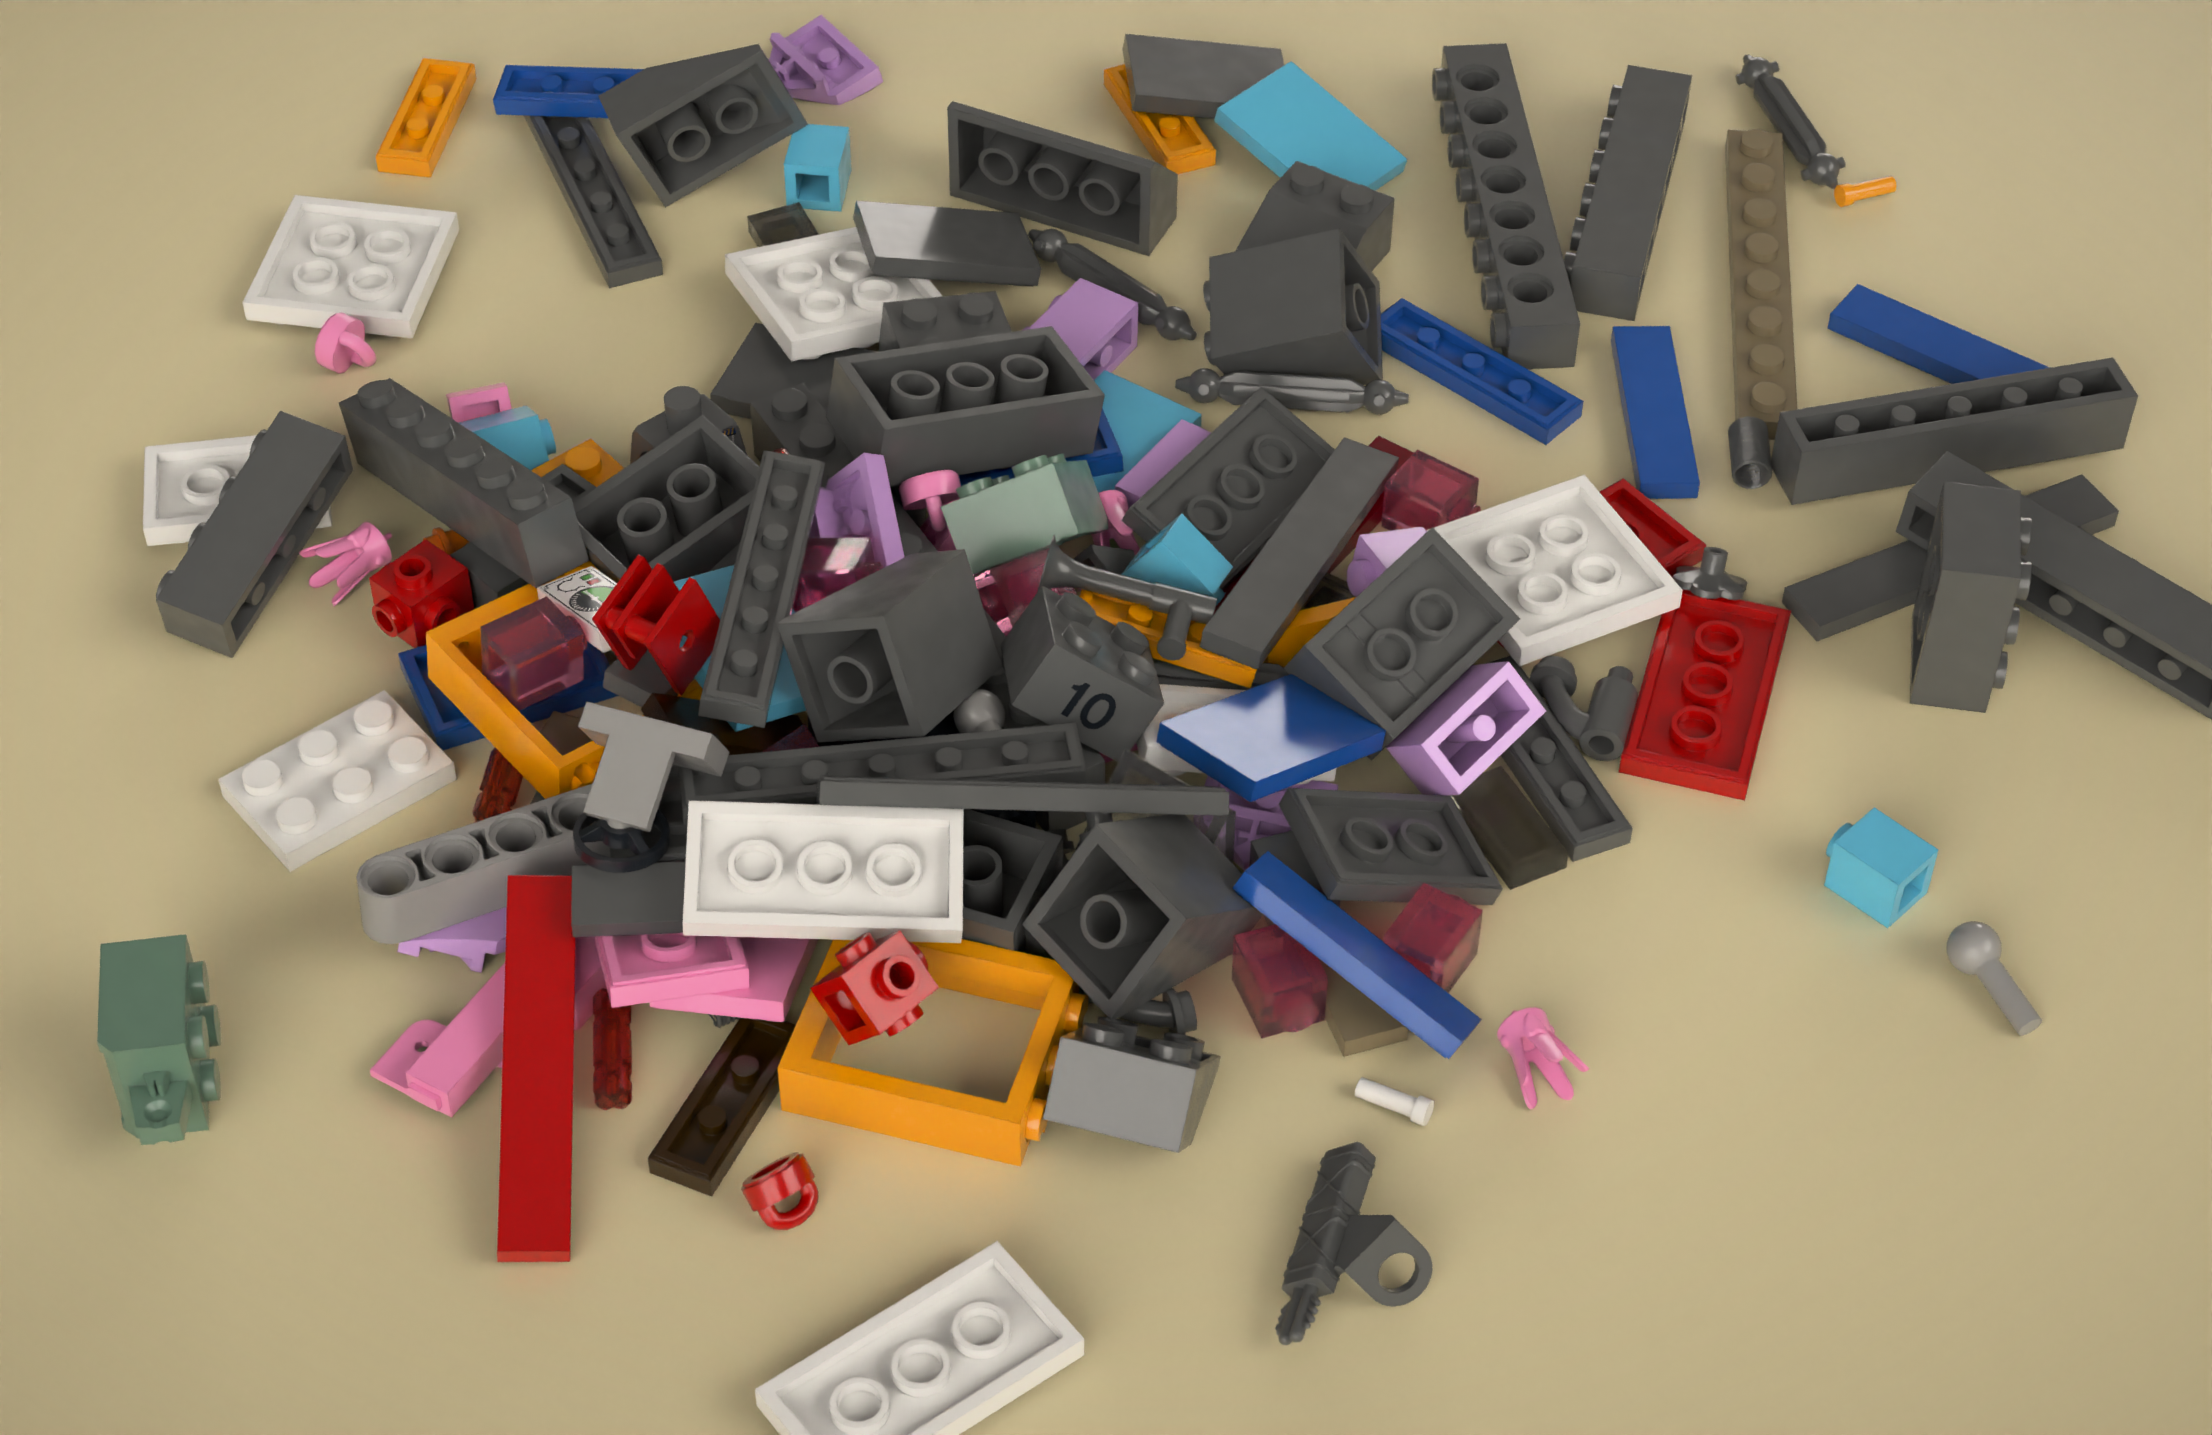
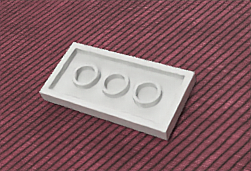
(823, 871)
(930, 1358)

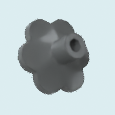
(1710, 578)

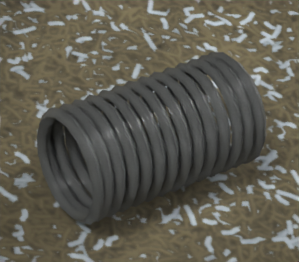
(1750, 451)

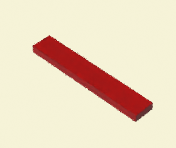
(537, 1072)

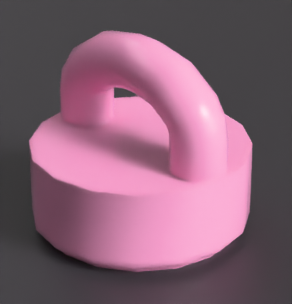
(342, 344)
(930, 492)

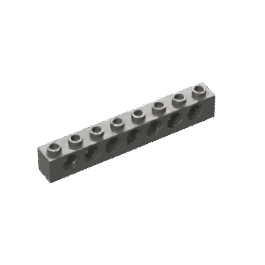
(1506, 207)

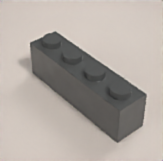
(254, 534)

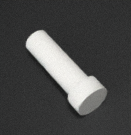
(1417, 1109)

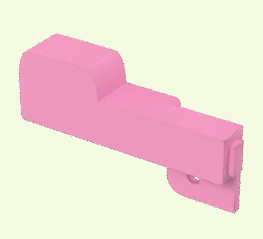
(472, 1043)

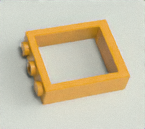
(456, 669)
(929, 1113)

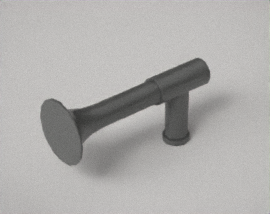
(1178, 603)

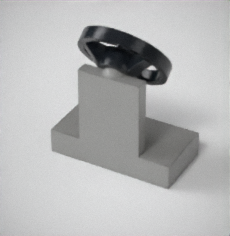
(633, 780)

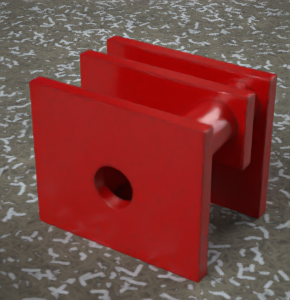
(654, 615)

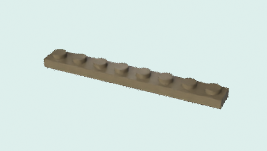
(1759, 277)

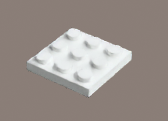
(354, 261)
(819, 292)
(1562, 567)

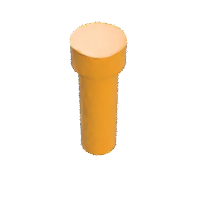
(1847, 194)

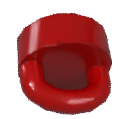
(778, 1182)

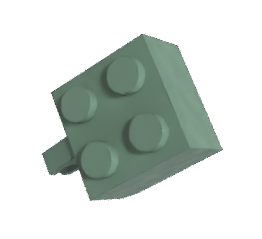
(1019, 515)
(158, 1036)

